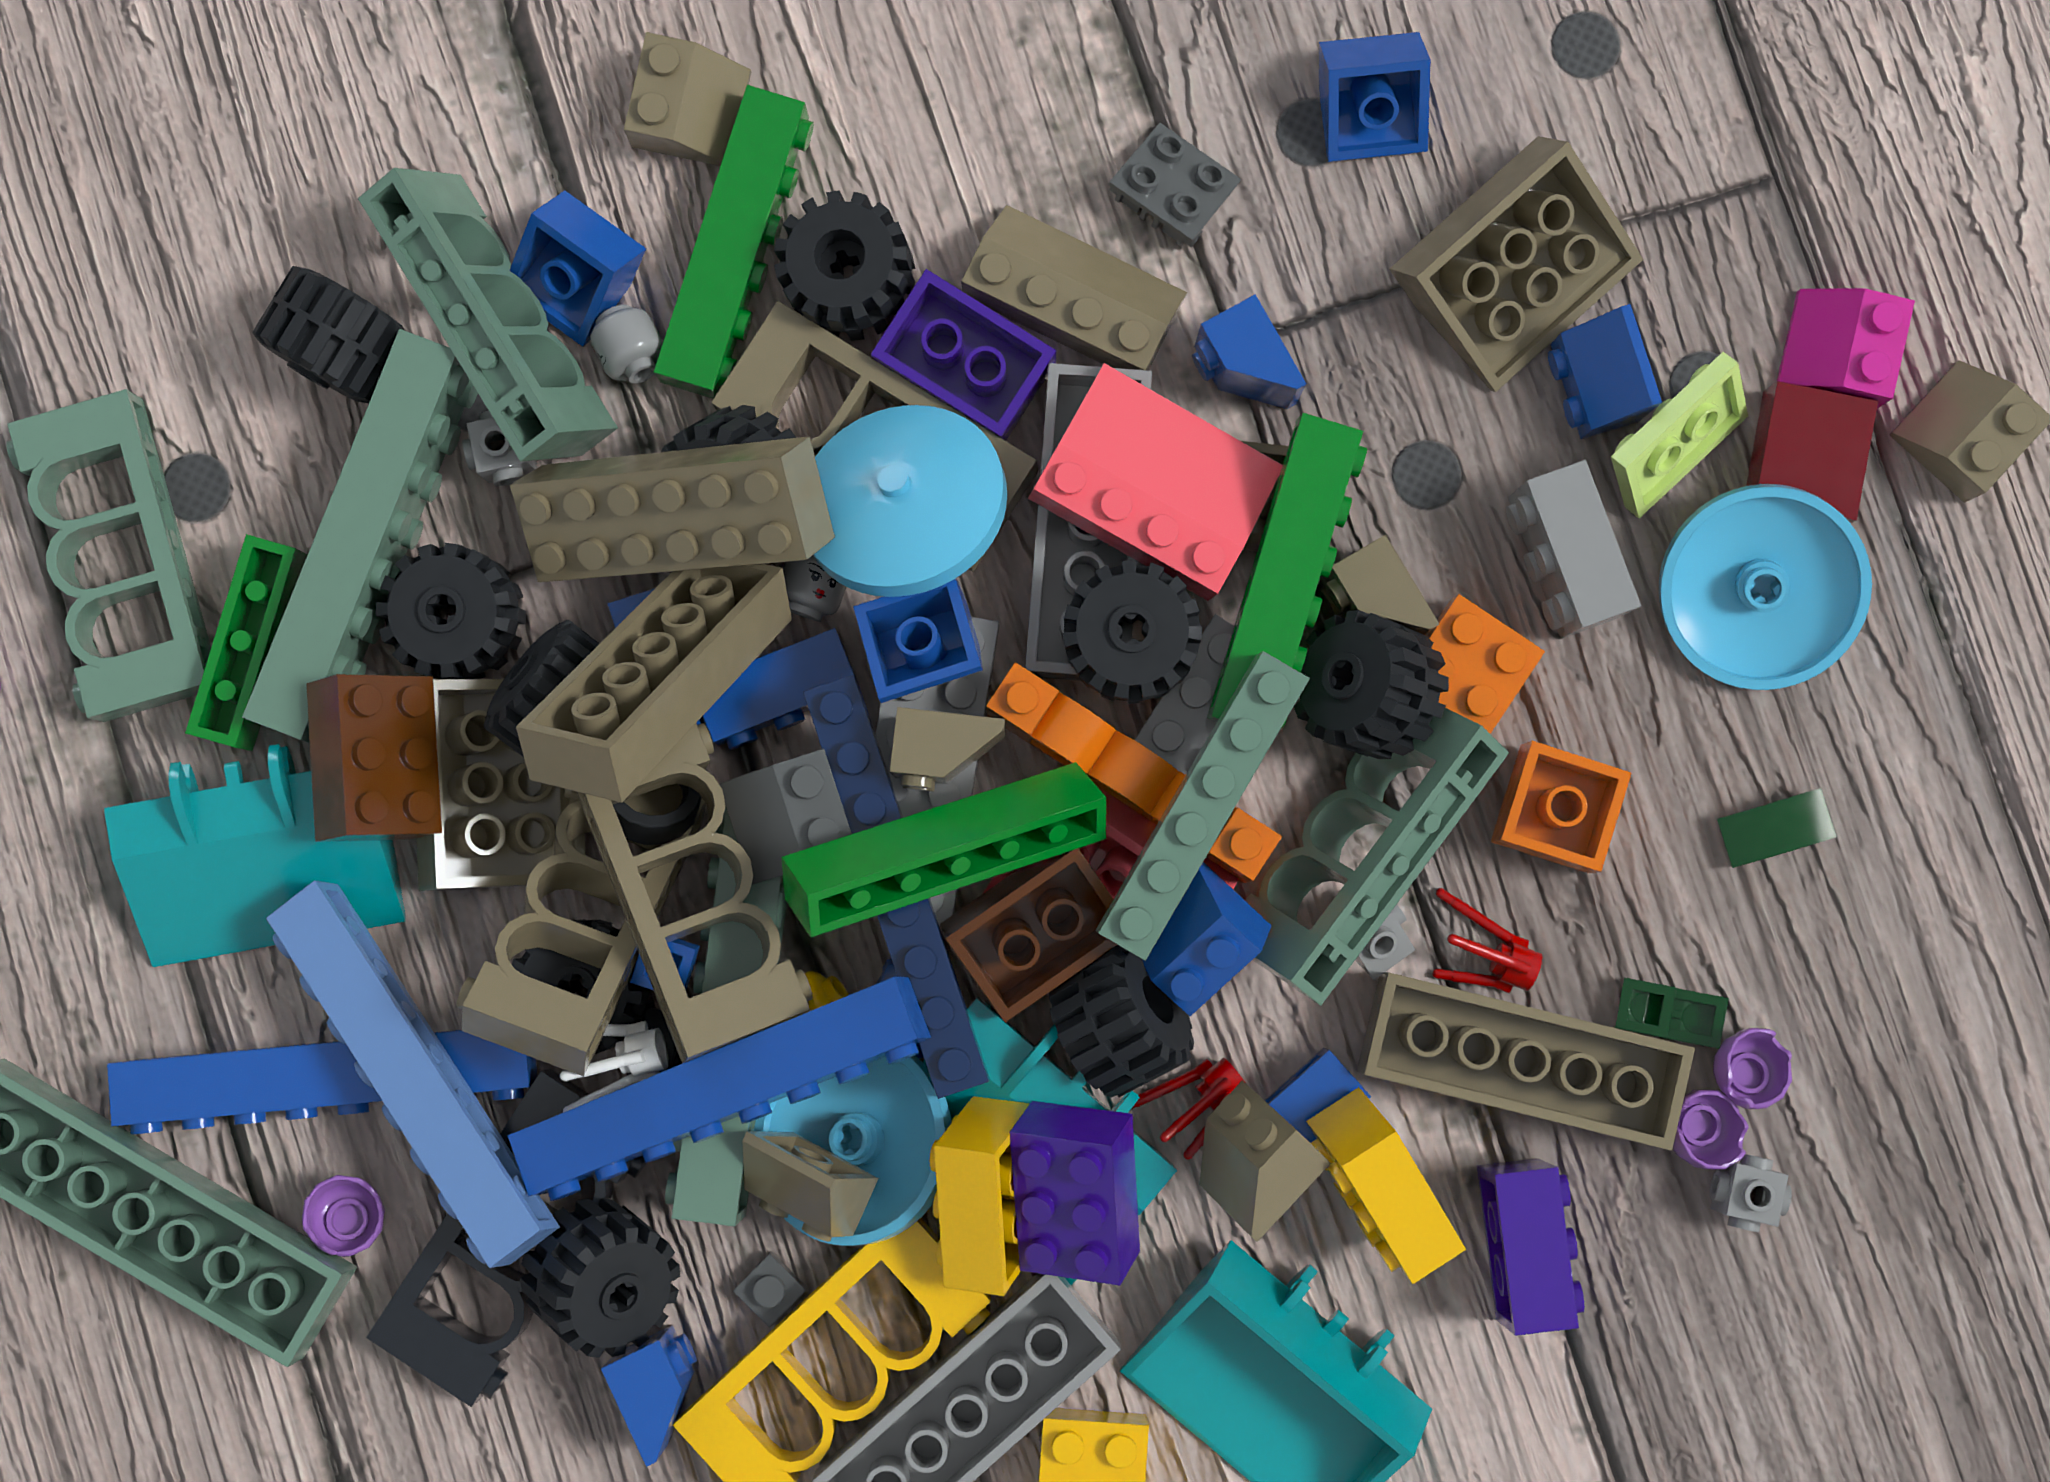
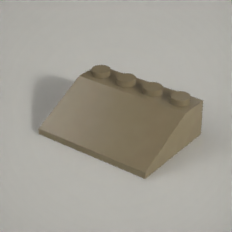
(1518, 261)
(491, 811)

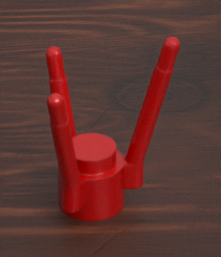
(1511, 963)
(1215, 1085)

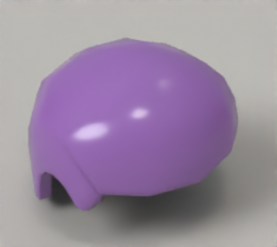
(1753, 1068)
(1710, 1130)
(343, 1215)

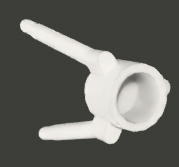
(640, 1053)

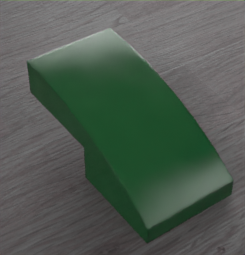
(1777, 827)
(1671, 1013)

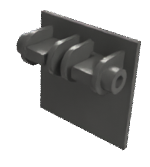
(1173, 185)

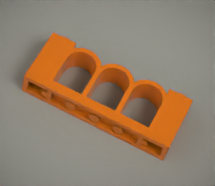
(1118, 764)

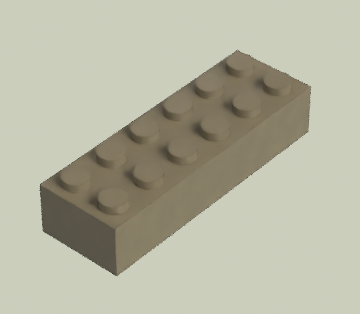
(674, 510)
(653, 678)
(1526, 1060)

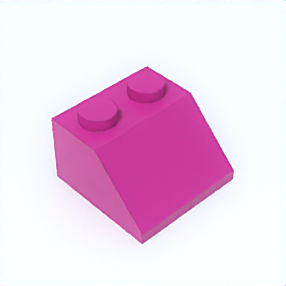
(1847, 341)

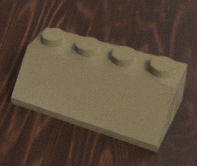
(1071, 291)

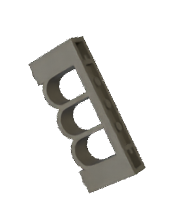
(783, 354)
(733, 1009)
(543, 1018)

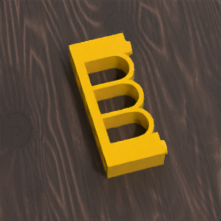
(733, 1440)

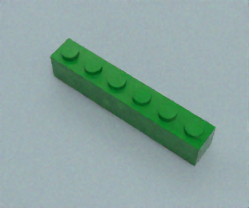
(733, 242)
(1293, 550)
(943, 848)

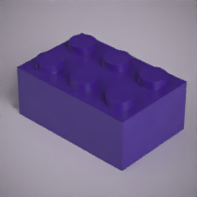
(965, 354)
(1075, 1192)
(1530, 1246)

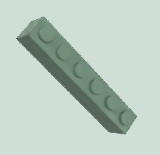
(1202, 804)

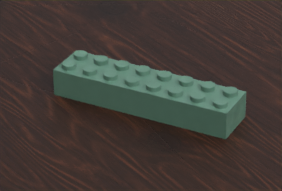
(365, 529)
(711, 1172)
(163, 1220)

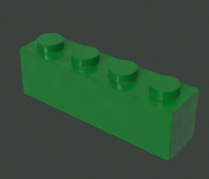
(244, 635)

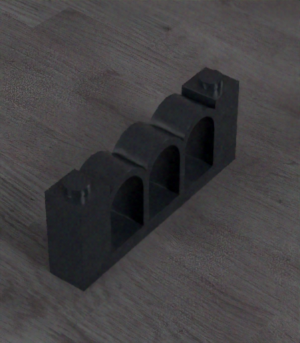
(434, 1340)

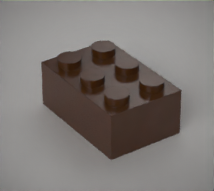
(373, 757)
(1031, 931)

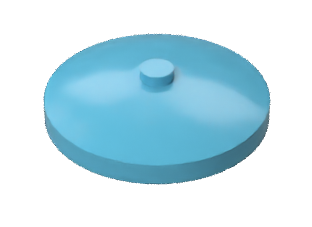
(909, 500)
(1765, 586)
(882, 1127)

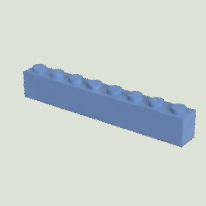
(411, 1074)

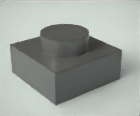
(770, 1289)

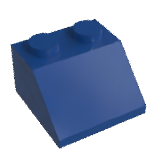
(1374, 96)
(575, 264)
(1247, 356)
(1604, 373)
(918, 640)
(1205, 942)
(651, 1388)

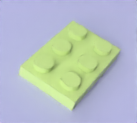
(1680, 434)

